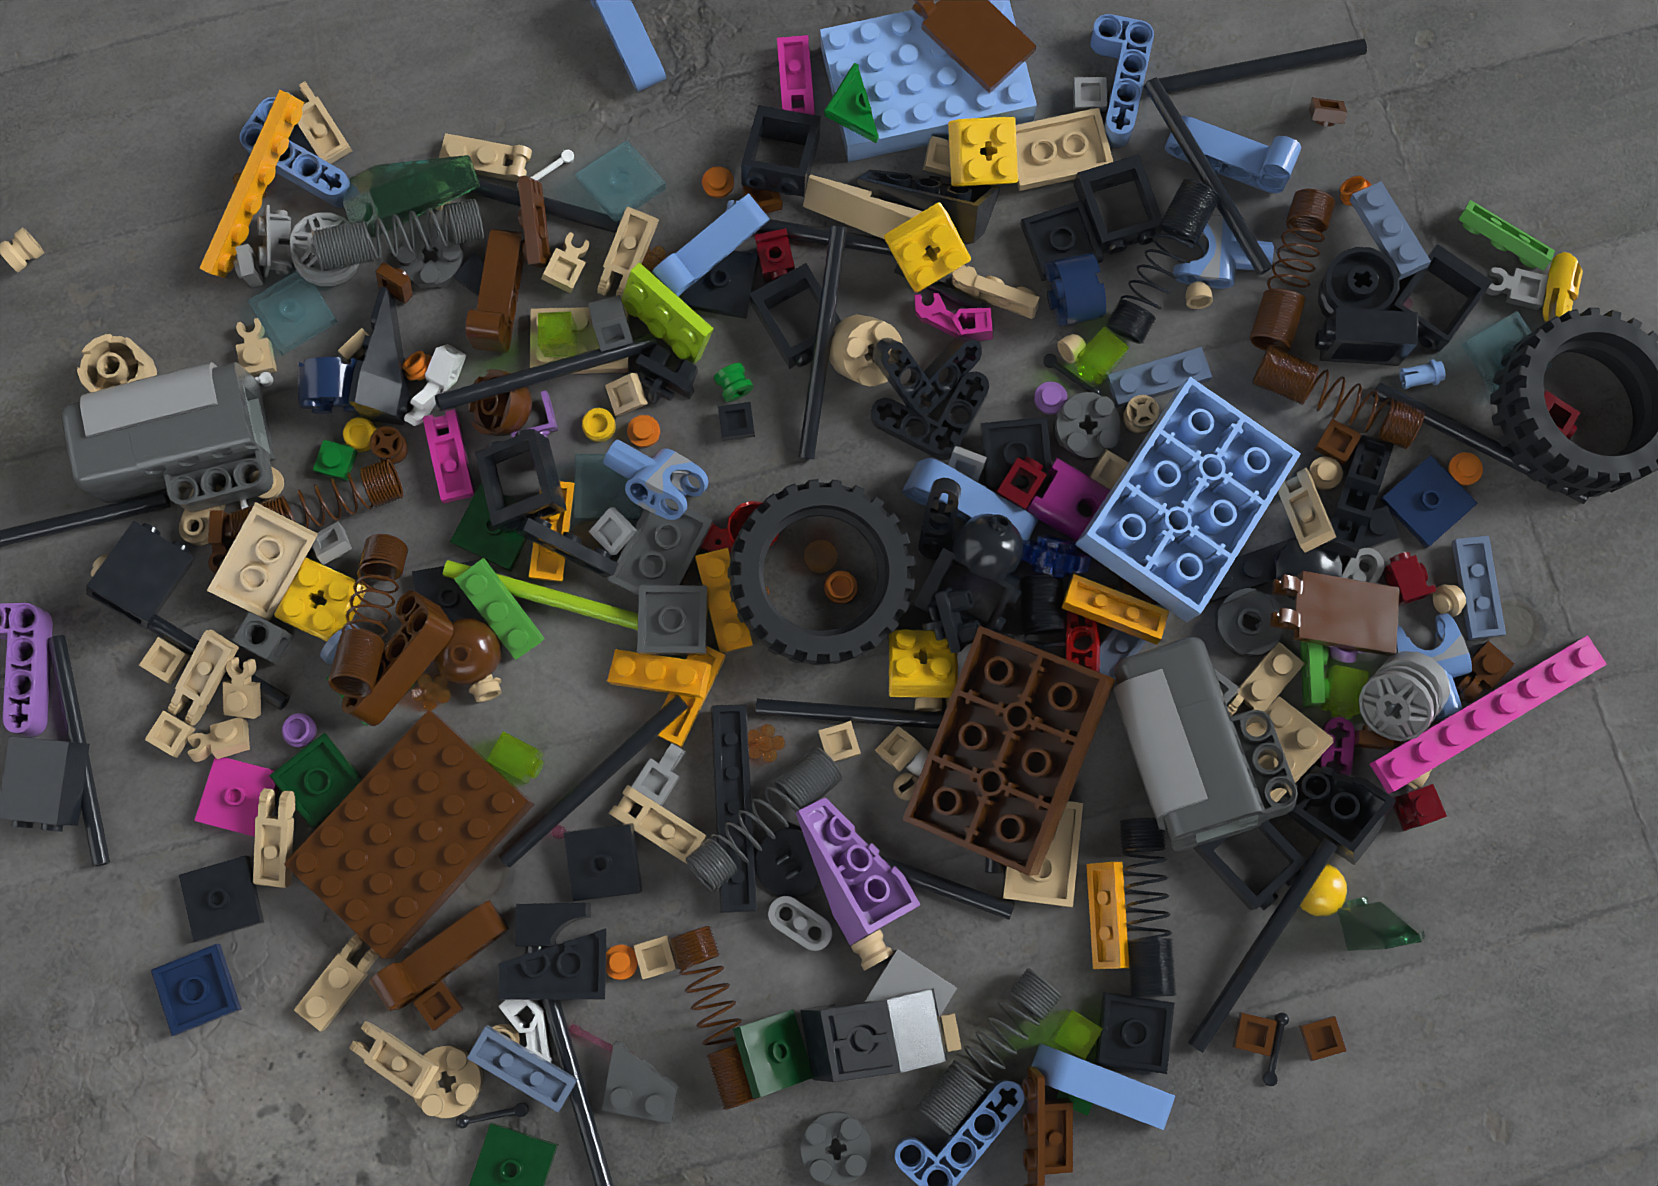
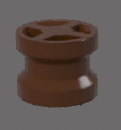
(383, 440)

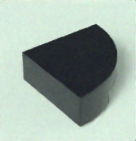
(471, 273)

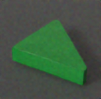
(851, 106)

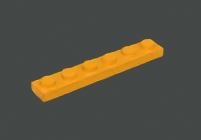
(252, 184)

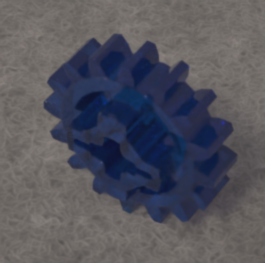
(1055, 556)

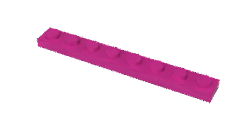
(1487, 714)

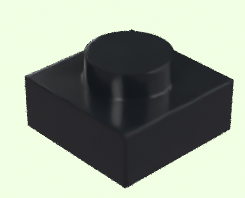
(736, 421)

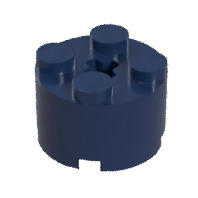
(1075, 289)
(325, 384)

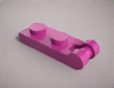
(795, 73)
(449, 457)

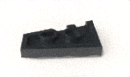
(558, 972)

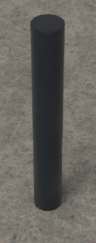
(950, 293)

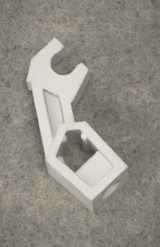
(441, 375)
(535, 1034)

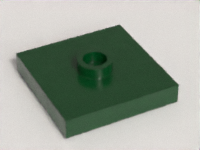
(484, 540)
(318, 778)
(773, 1053)
(513, 1159)

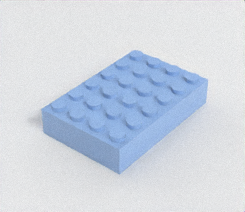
(915, 83)
(1188, 500)

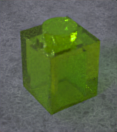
(557, 334)
(1101, 356)
(1344, 691)
(516, 757)
(1076, 1033)

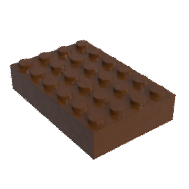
(1008, 751)
(409, 835)

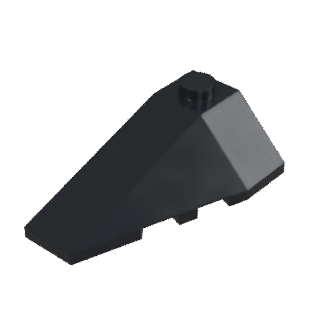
(966, 205)
(379, 382)
(1340, 809)

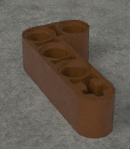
(493, 320)
(404, 658)
(406, 981)

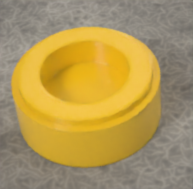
(598, 425)
(358, 433)

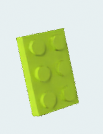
(666, 314)

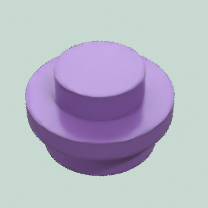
(1050, 397)
(299, 730)

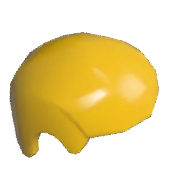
(1326, 894)

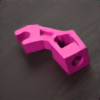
(950, 323)

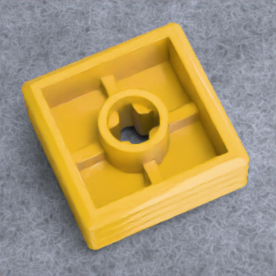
(967, 163)
(912, 237)
(315, 581)
(913, 679)

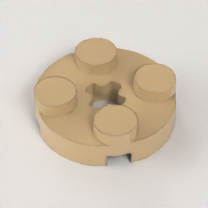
(465, 1090)

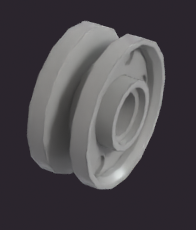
(304, 252)

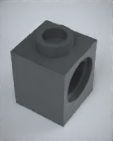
(610, 323)
(274, 644)

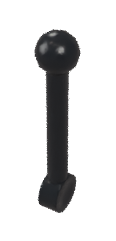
(1051, 361)
(1270, 1077)
(520, 1110)

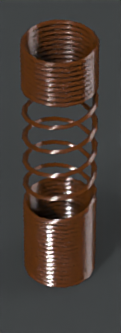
(1282, 308)
(1295, 378)
(378, 479)
(358, 649)
(726, 1063)

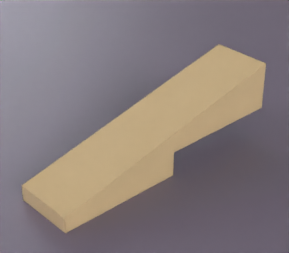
(855, 206)

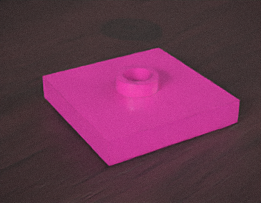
(233, 795)

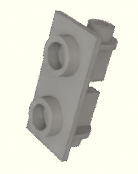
(272, 254)

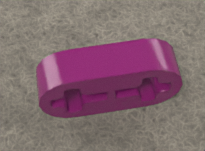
(1345, 745)

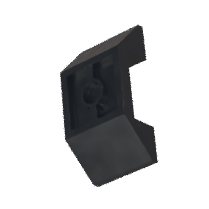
(874, 1037)

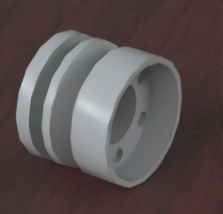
(1404, 696)

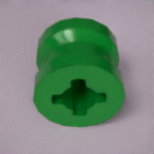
(733, 382)

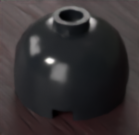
(989, 545)

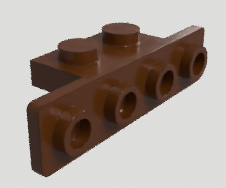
(1048, 1131)

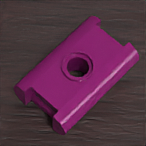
(1060, 499)

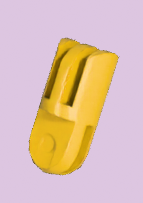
(1562, 285)

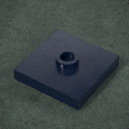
(1428, 501)
(195, 989)

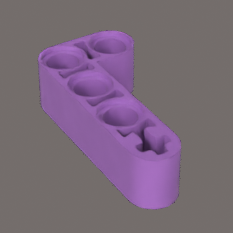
(19, 671)

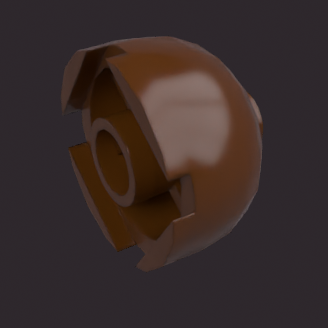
(501, 413)
(470, 653)

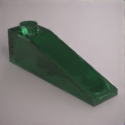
(406, 187)
(1376, 926)

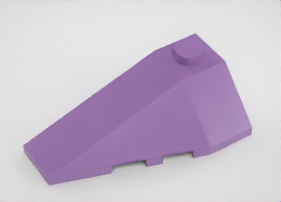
(855, 879)

